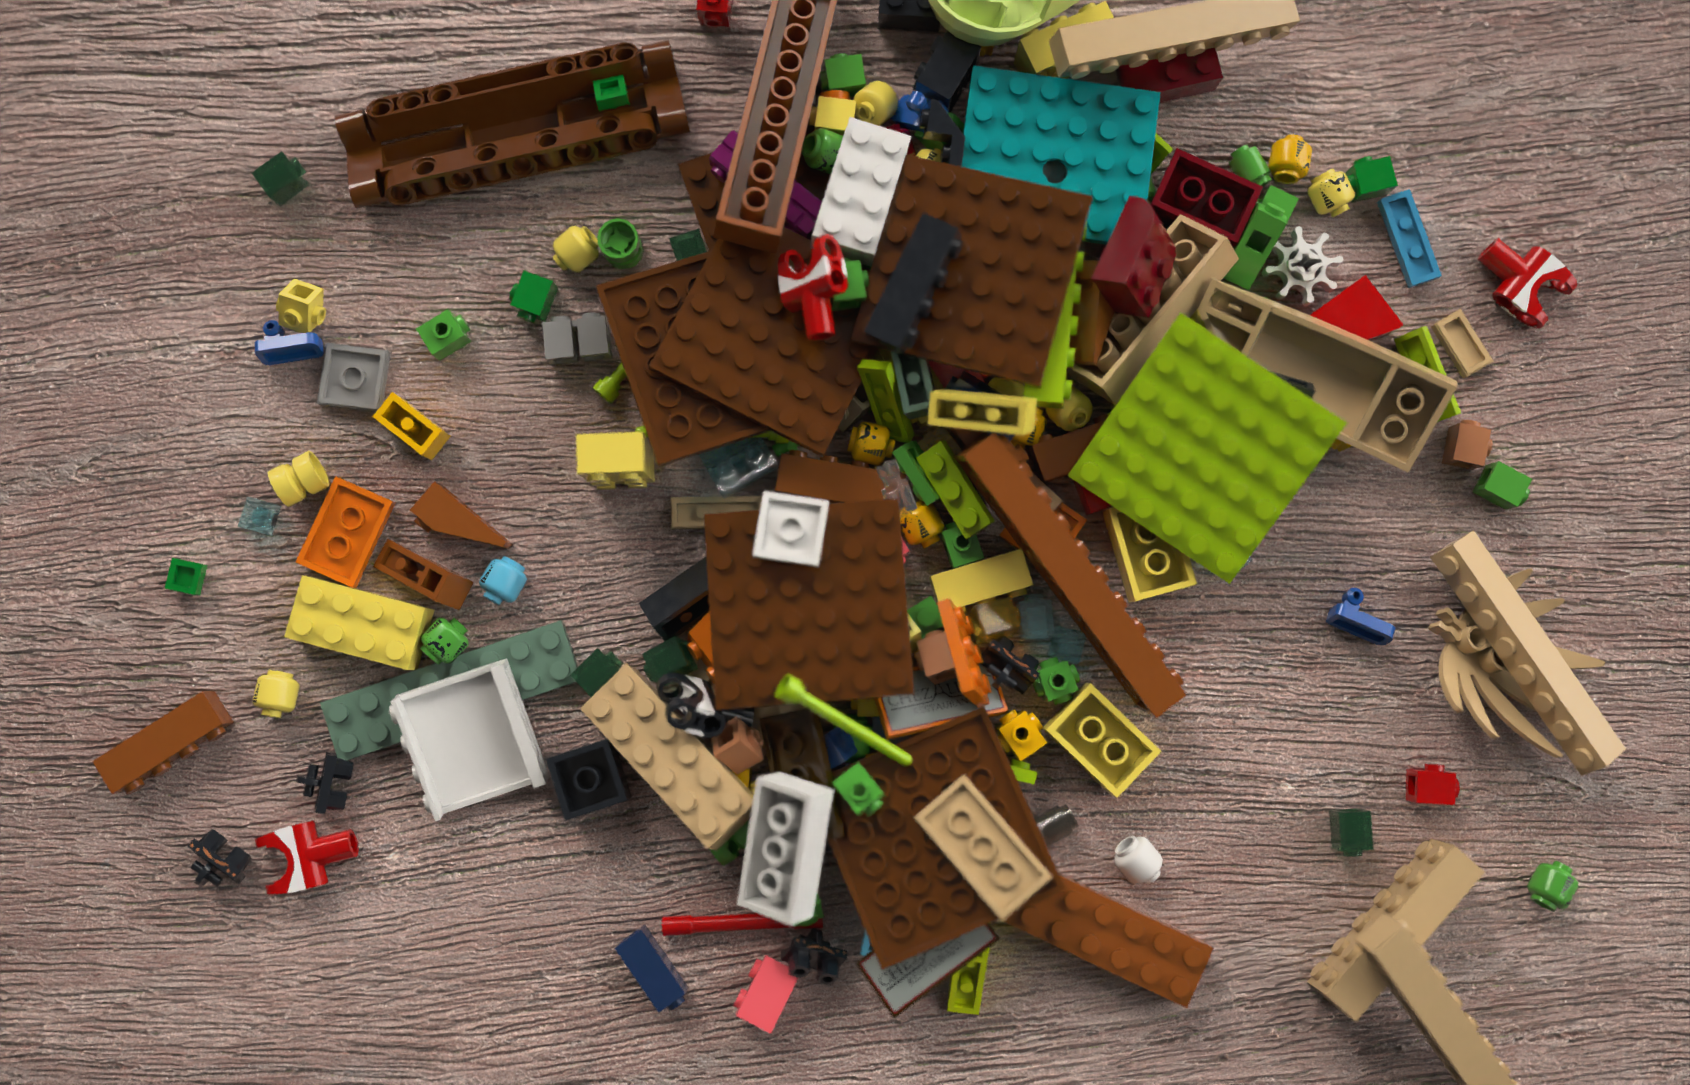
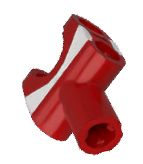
(1523, 279)
(813, 285)
(307, 855)

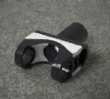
(697, 702)

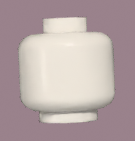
(1138, 860)

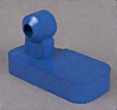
(910, 109)
(289, 348)
(1347, 618)

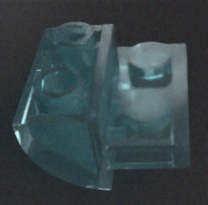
(738, 464)

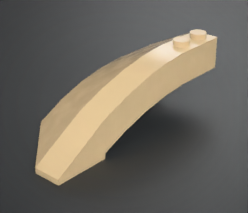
(1379, 393)

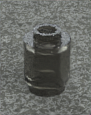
(1056, 824)

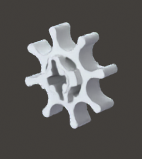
(1296, 276)

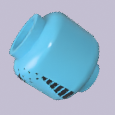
(503, 580)

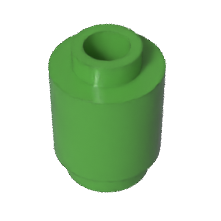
(1250, 165)

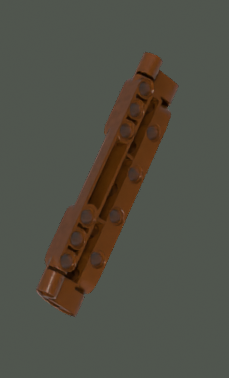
(509, 125)

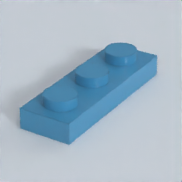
(1409, 238)

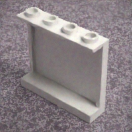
(469, 738)

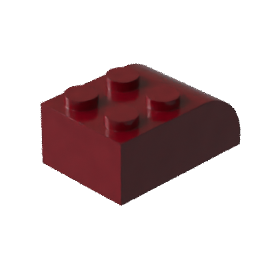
(1175, 78)
(1205, 196)
(1135, 260)

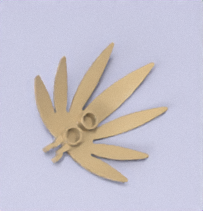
(1472, 658)

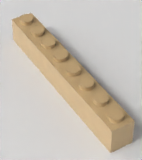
(1167, 33)
(1528, 654)
(1431, 1005)

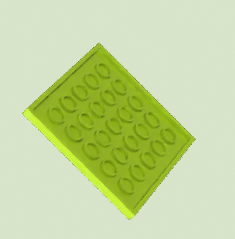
(1206, 448)

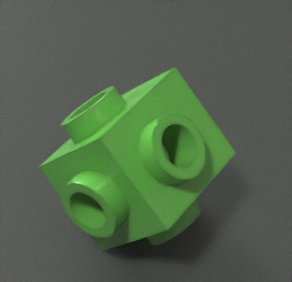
(1044, 686)

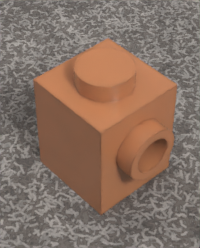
(1467, 445)
(935, 657)
(738, 746)

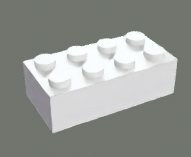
(861, 189)
(785, 847)

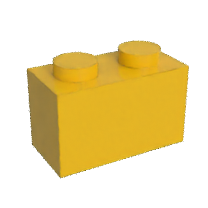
(411, 426)

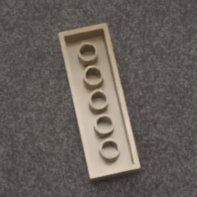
(1132, 339)
(669, 759)
(1420, 897)

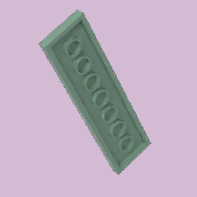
(362, 719)

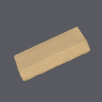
(1461, 343)

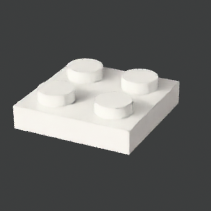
(791, 529)

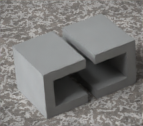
(561, 339)

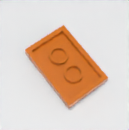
(345, 532)
(964, 653)

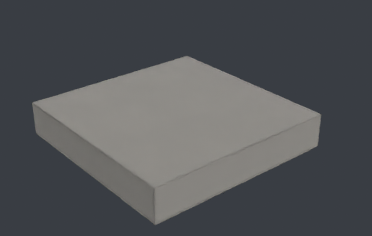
(353, 377)

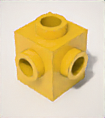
(1031, 738)

